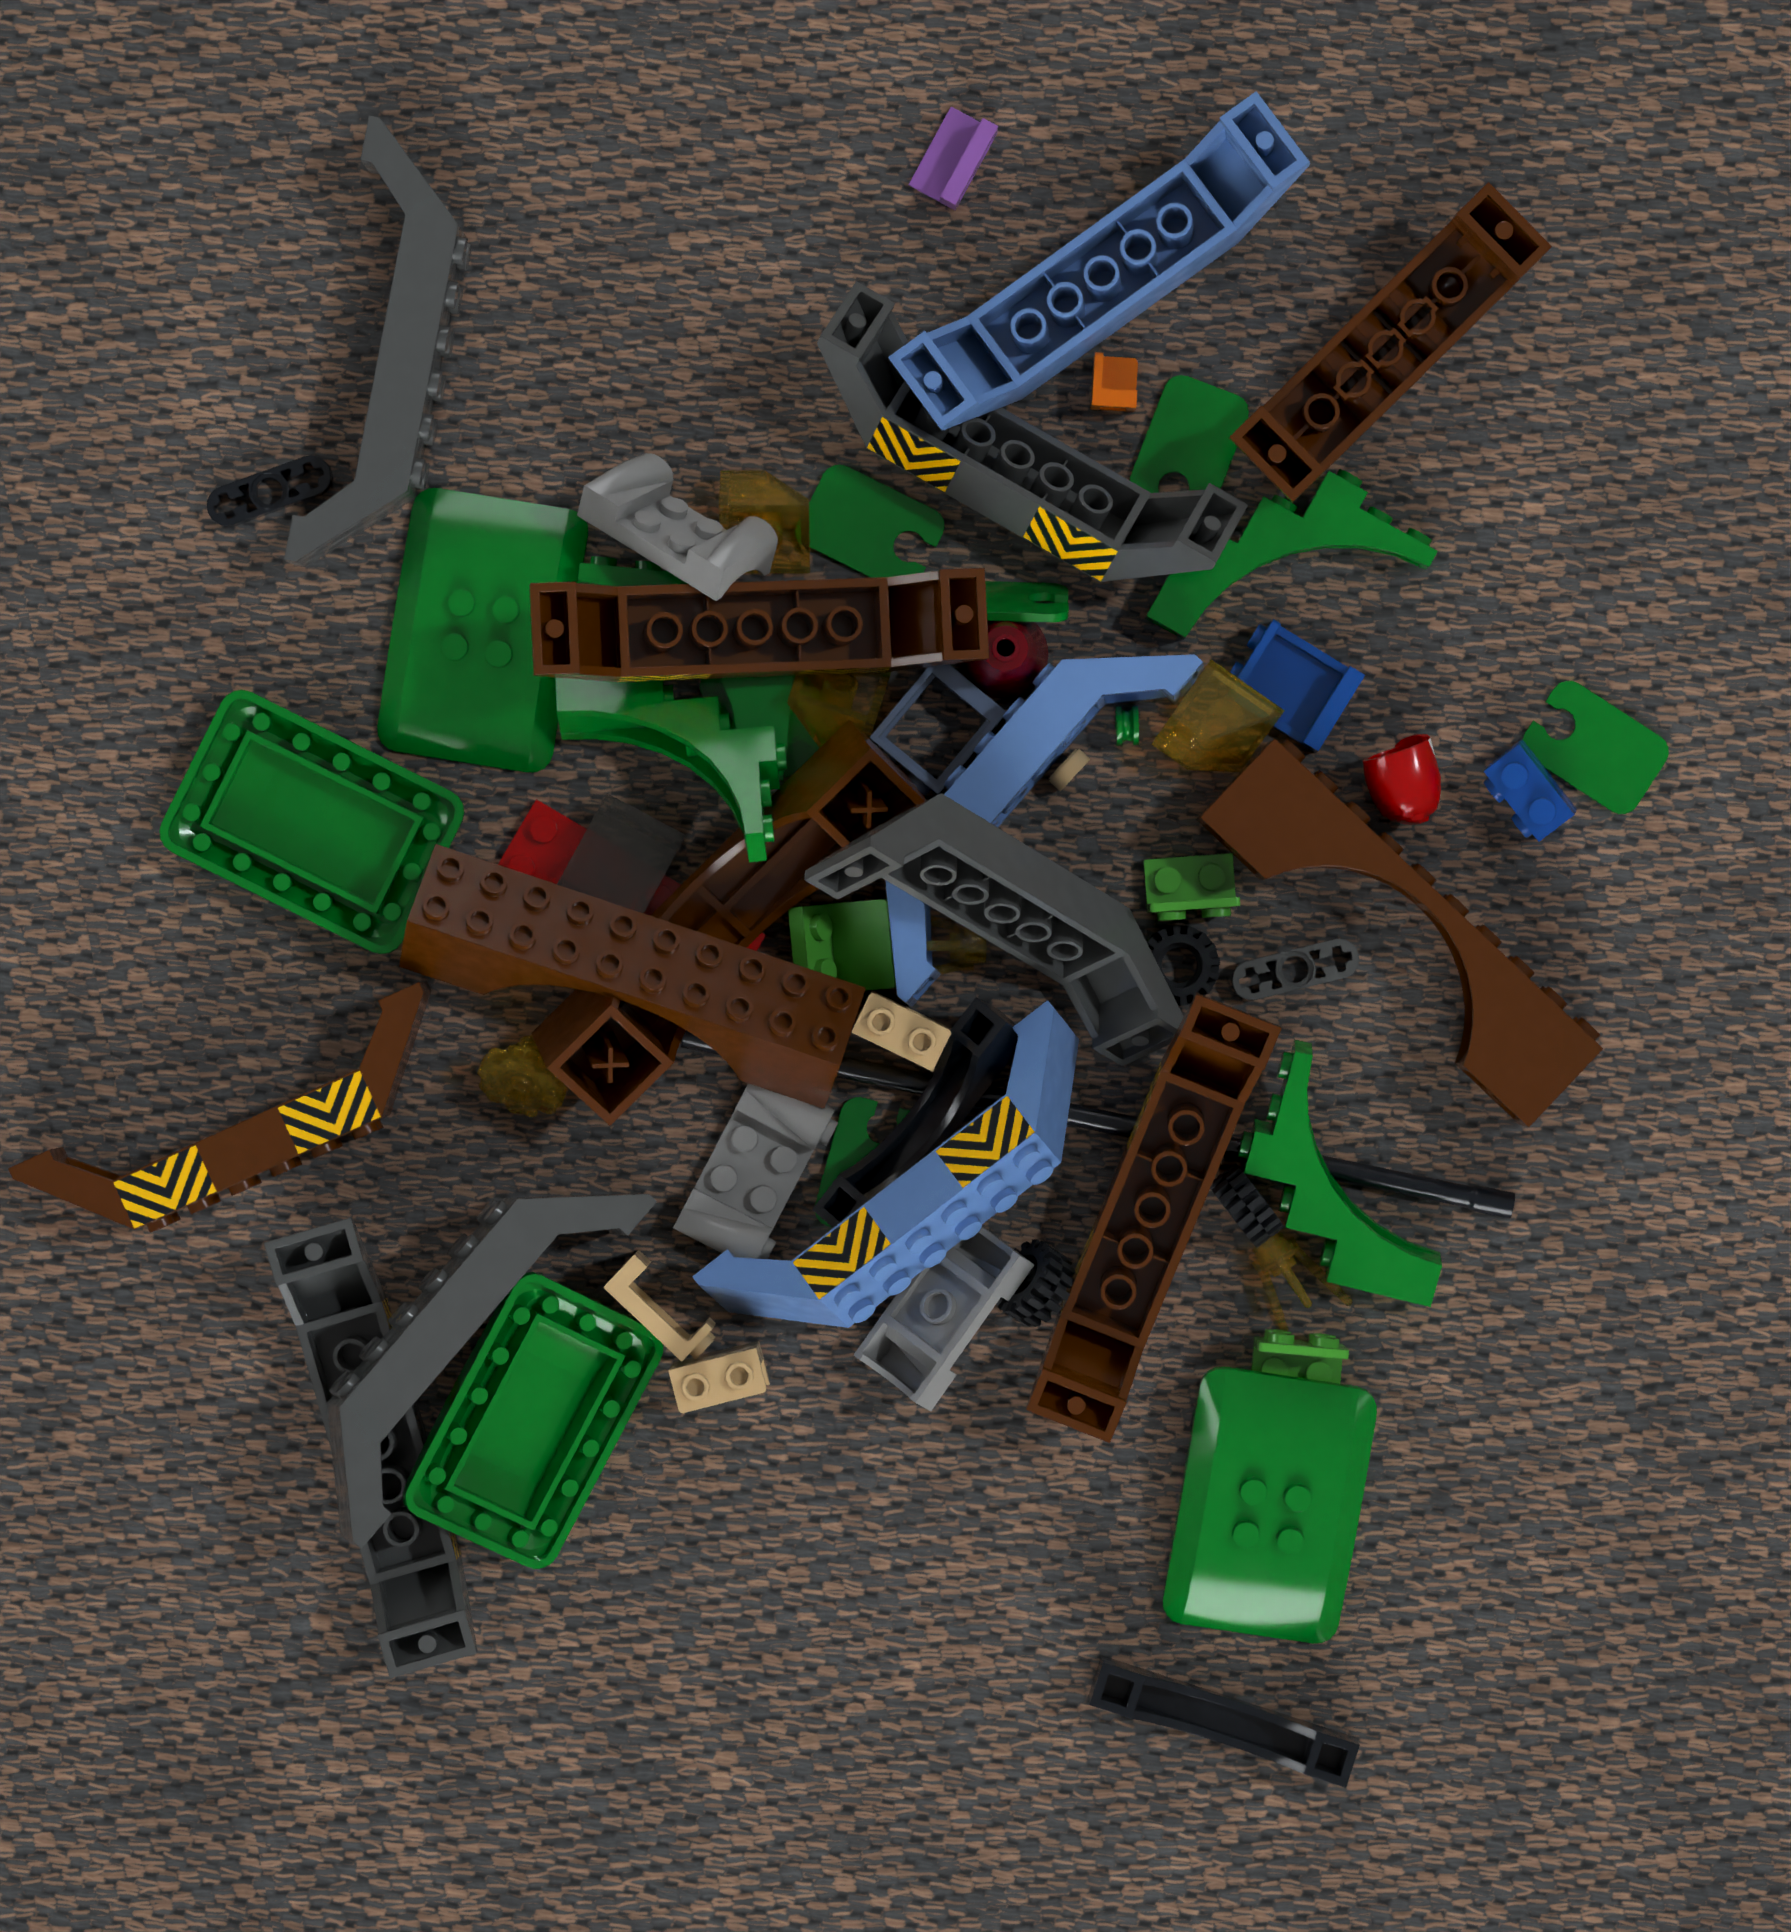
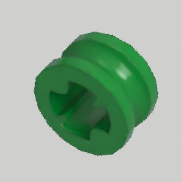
(1127, 725)

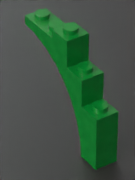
(1275, 532)
(753, 699)
(736, 762)
(1361, 1250)

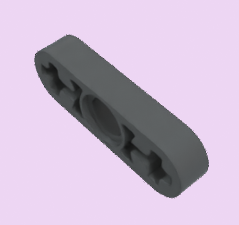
(1324, 950)

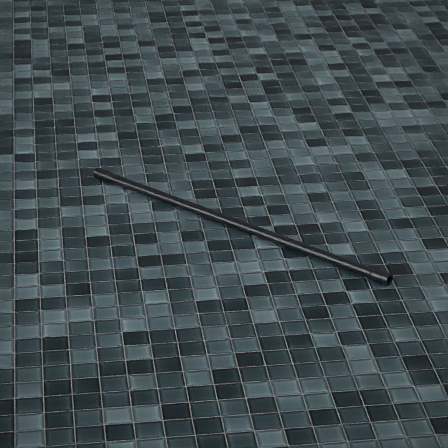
(1475, 1198)

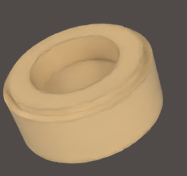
(1068, 769)

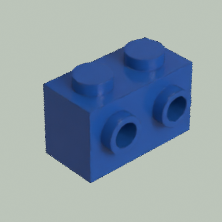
(1529, 790)

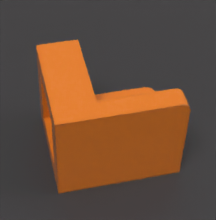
(1114, 383)

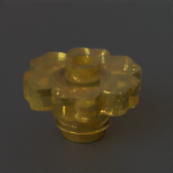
(521, 1079)

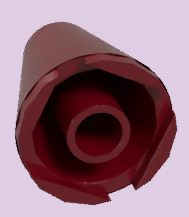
(1012, 674)

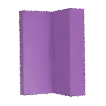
(953, 157)

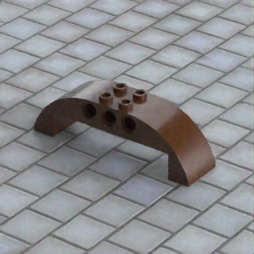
(1391, 342)

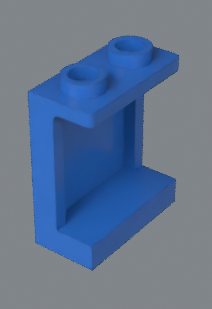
(1298, 680)

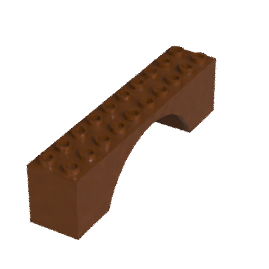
(845, 789)
(508, 929)
(1514, 1033)

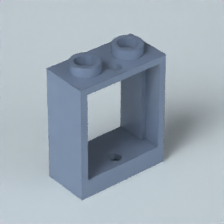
(968, 694)

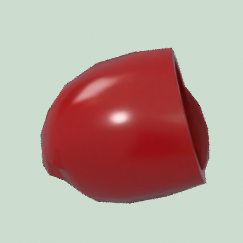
(1405, 780)

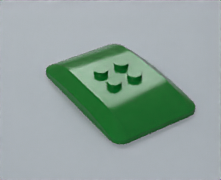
(462, 630)
(309, 820)
(532, 1421)
(1269, 1504)

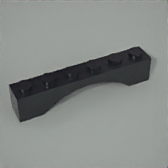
(970, 1062)
(1224, 1719)

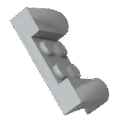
(637, 510)
(754, 1172)
(940, 1314)

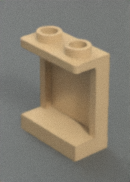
(902, 1030)
(652, 1316)
(719, 1377)

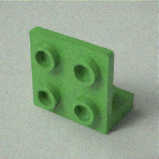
(1190, 884)
(845, 941)
(1311, 1359)

